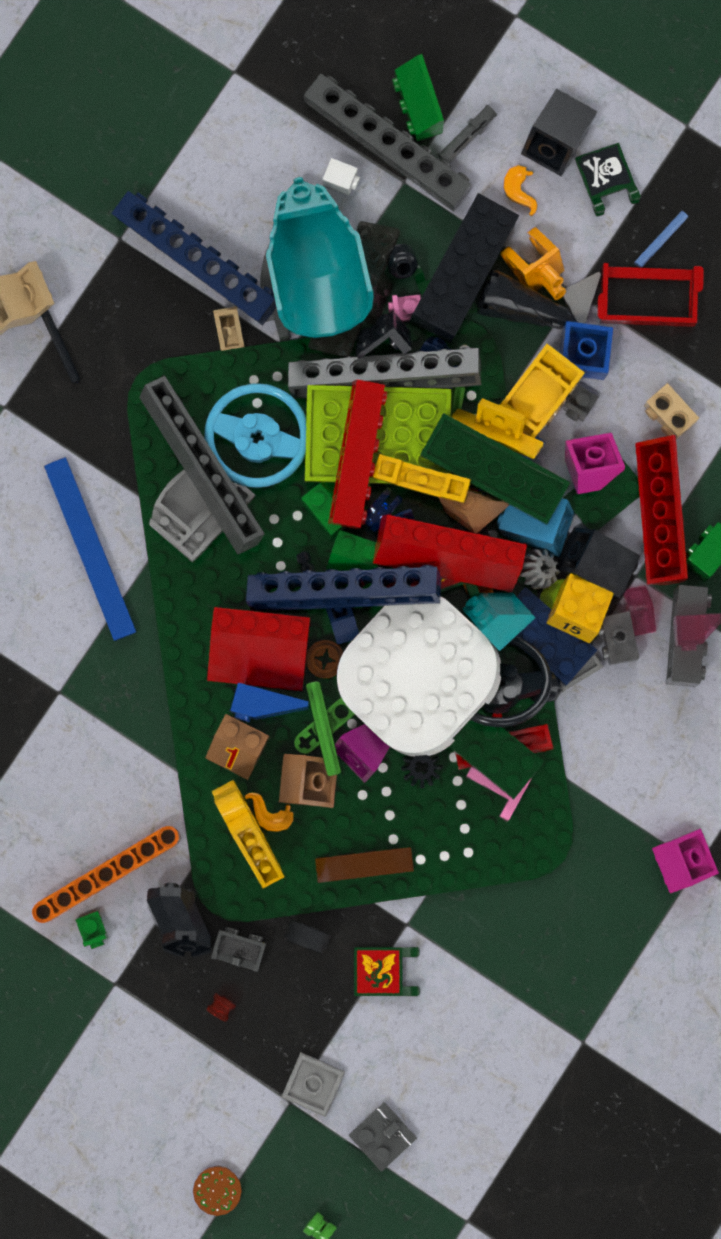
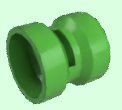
(319, 1227)

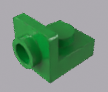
(92, 930)

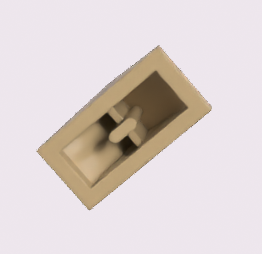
(228, 328)

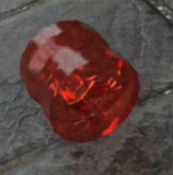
(221, 1007)

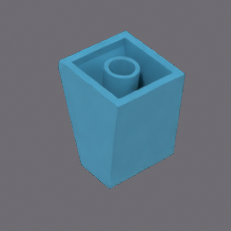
(535, 534)

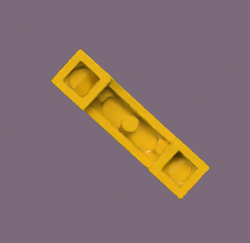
(421, 479)

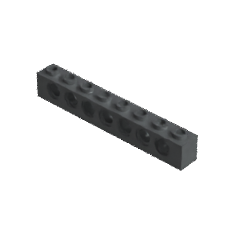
(354, 126)
(420, 376)

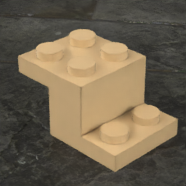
(23, 297)

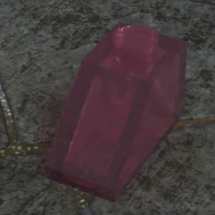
(694, 629)

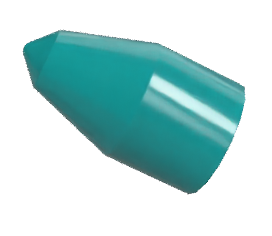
(316, 264)

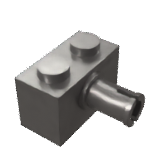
(618, 639)

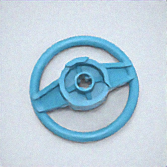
(241, 430)

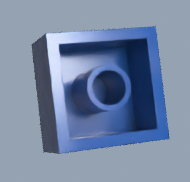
(587, 348)

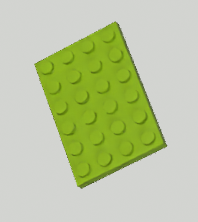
(406, 427)

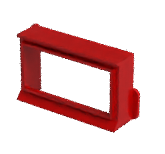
(695, 277)

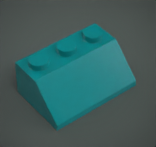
(498, 616)

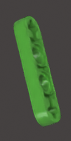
(335, 724)

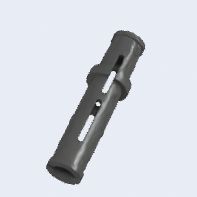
(474, 127)

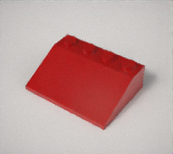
(258, 649)

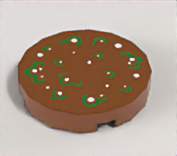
(217, 1190)

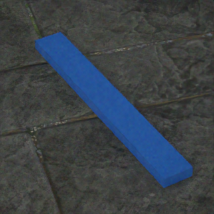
(90, 549)

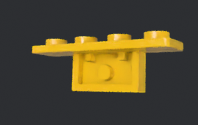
(501, 426)

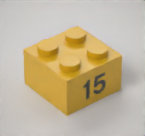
(580, 608)

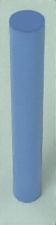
(661, 239)

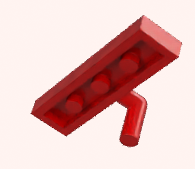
(534, 738)

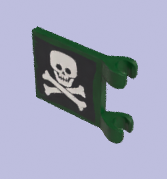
(605, 174)

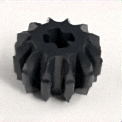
(420, 776)

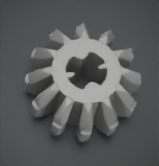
(539, 569)

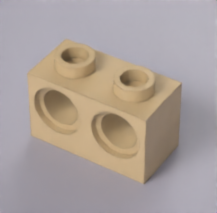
(676, 408)

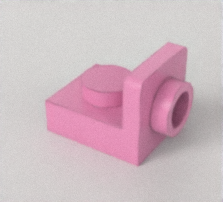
(404, 306)

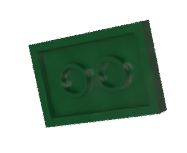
(601, 506)

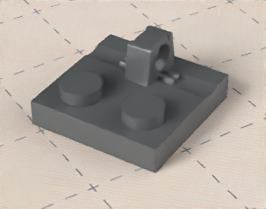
(382, 1136)

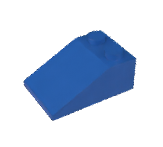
(260, 703)

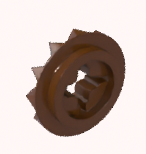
(318, 649)

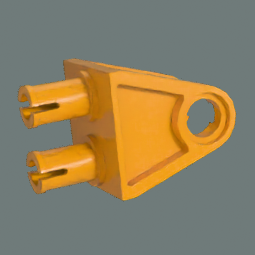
(544, 271)

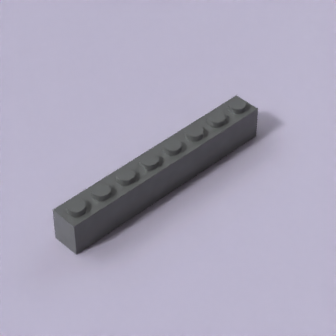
(201, 465)

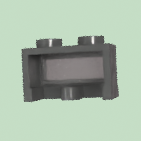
(239, 949)

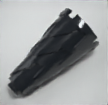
(519, 303)

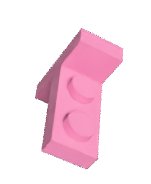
(511, 804)

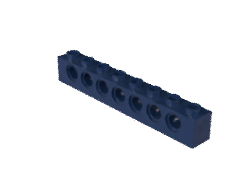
(128, 211)
(426, 592)

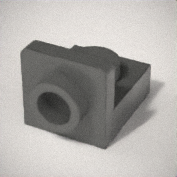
(579, 404)

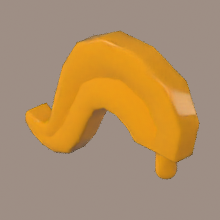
(512, 188)
(270, 822)

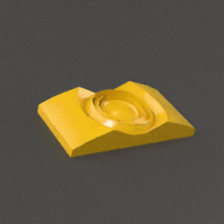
(542, 389)

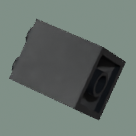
(558, 132)
(598, 560)

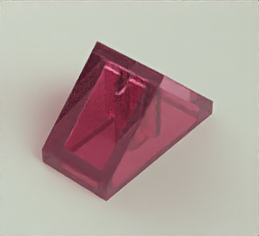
(641, 610)

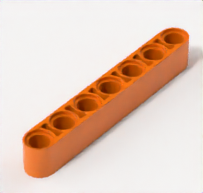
(97, 882)

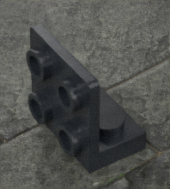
(385, 327)

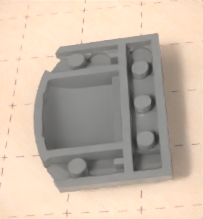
(185, 518)

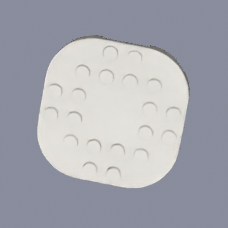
(418, 675)

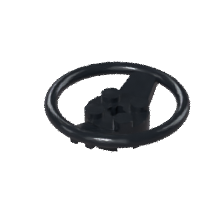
(517, 687)

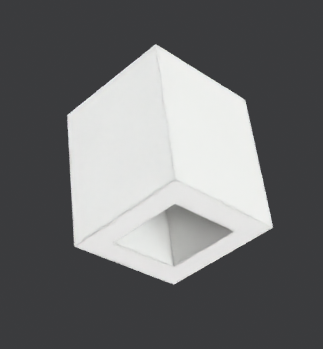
(341, 177)

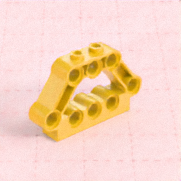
(247, 833)

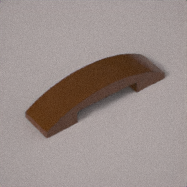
(364, 864)

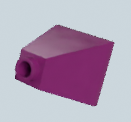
(361, 751)

